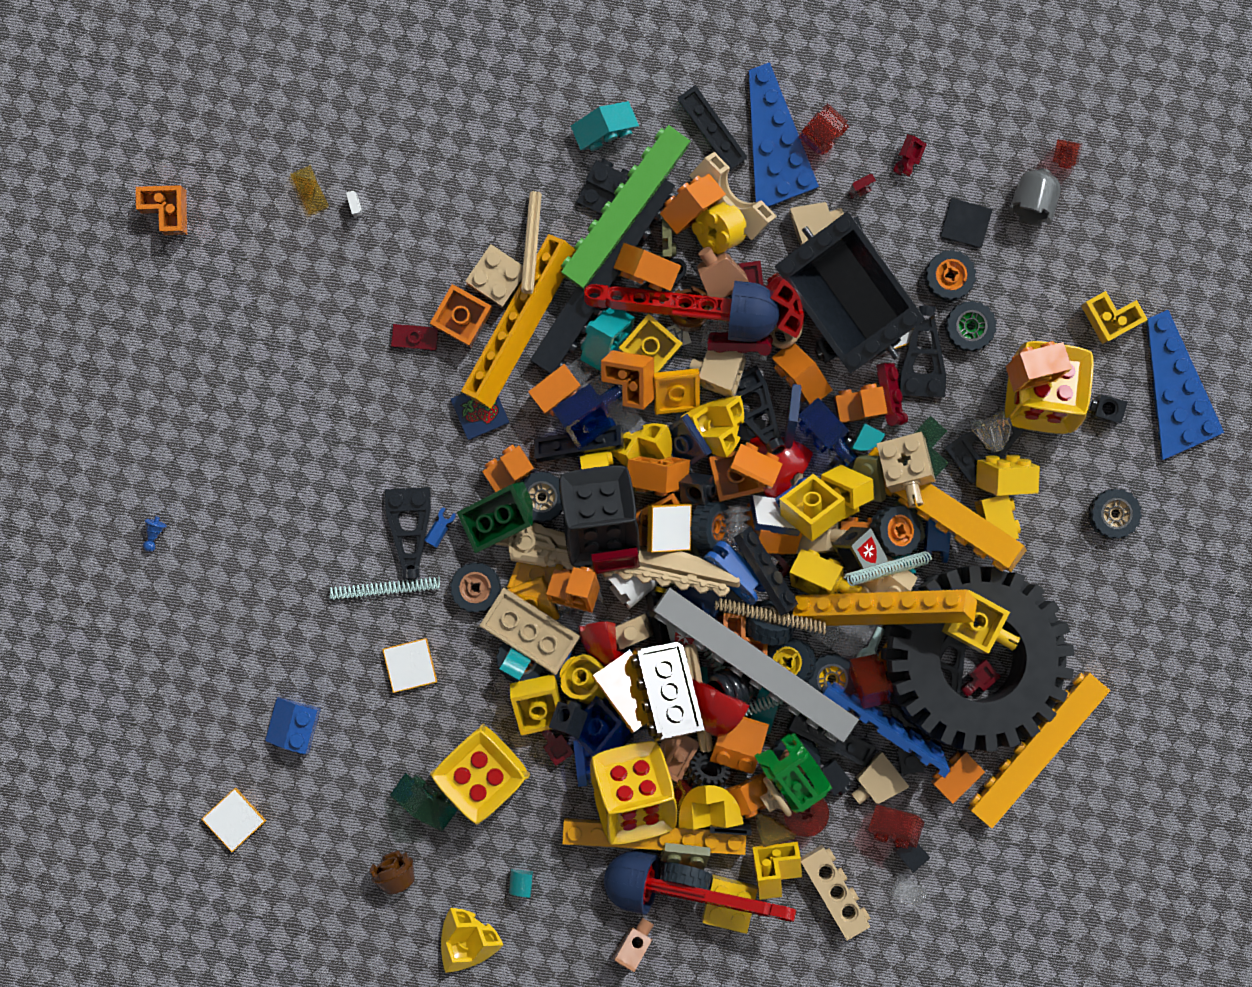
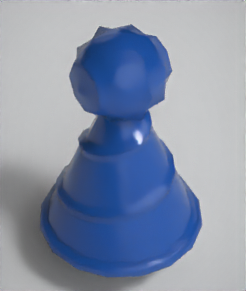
(154, 528)

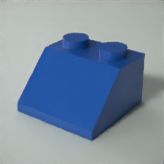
(293, 725)

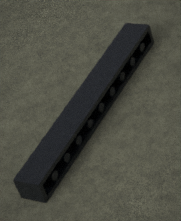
(576, 313)

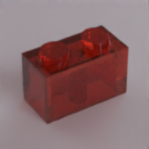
(870, 681)
(896, 827)

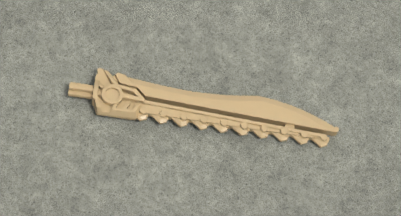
(676, 567)

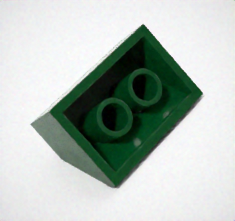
(497, 516)

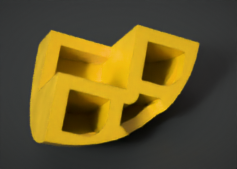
(719, 423)
(651, 442)
(707, 807)
(466, 940)

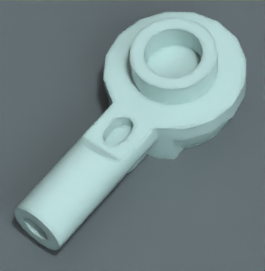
(873, 645)

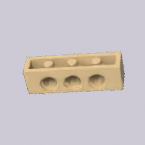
(849, 925)

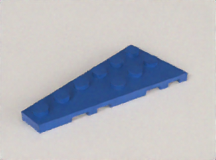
(778, 153)
(1179, 396)
(891, 728)

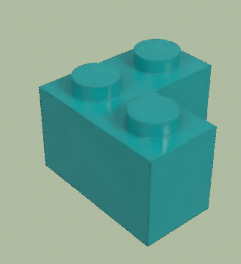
(604, 125)
(605, 335)

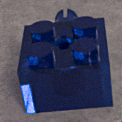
(587, 414)
(825, 430)
(602, 727)

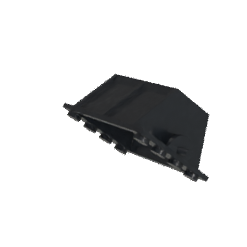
(850, 292)

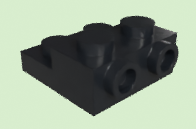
(601, 185)

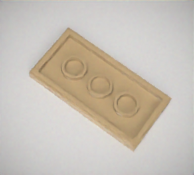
(530, 631)

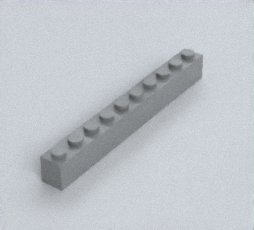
(755, 664)

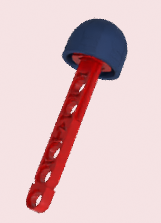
(749, 312)
(634, 881)

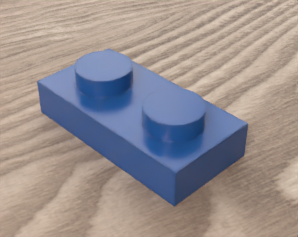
(582, 767)

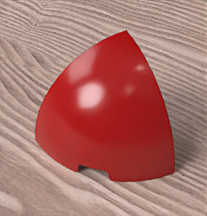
(790, 306)
(793, 461)
(600, 641)
(718, 711)

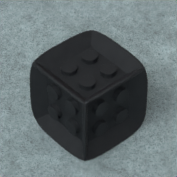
(598, 512)

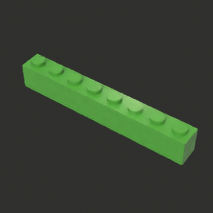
(625, 207)

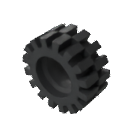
(698, 778)

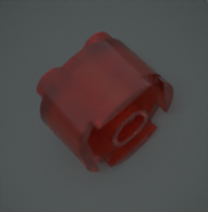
(823, 129)
(810, 824)

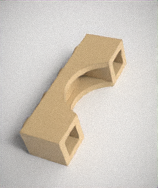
(756, 214)

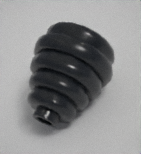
(733, 685)

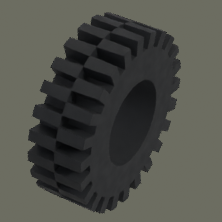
(1021, 701)

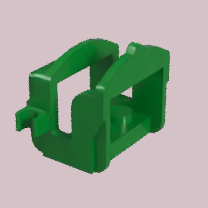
(789, 778)

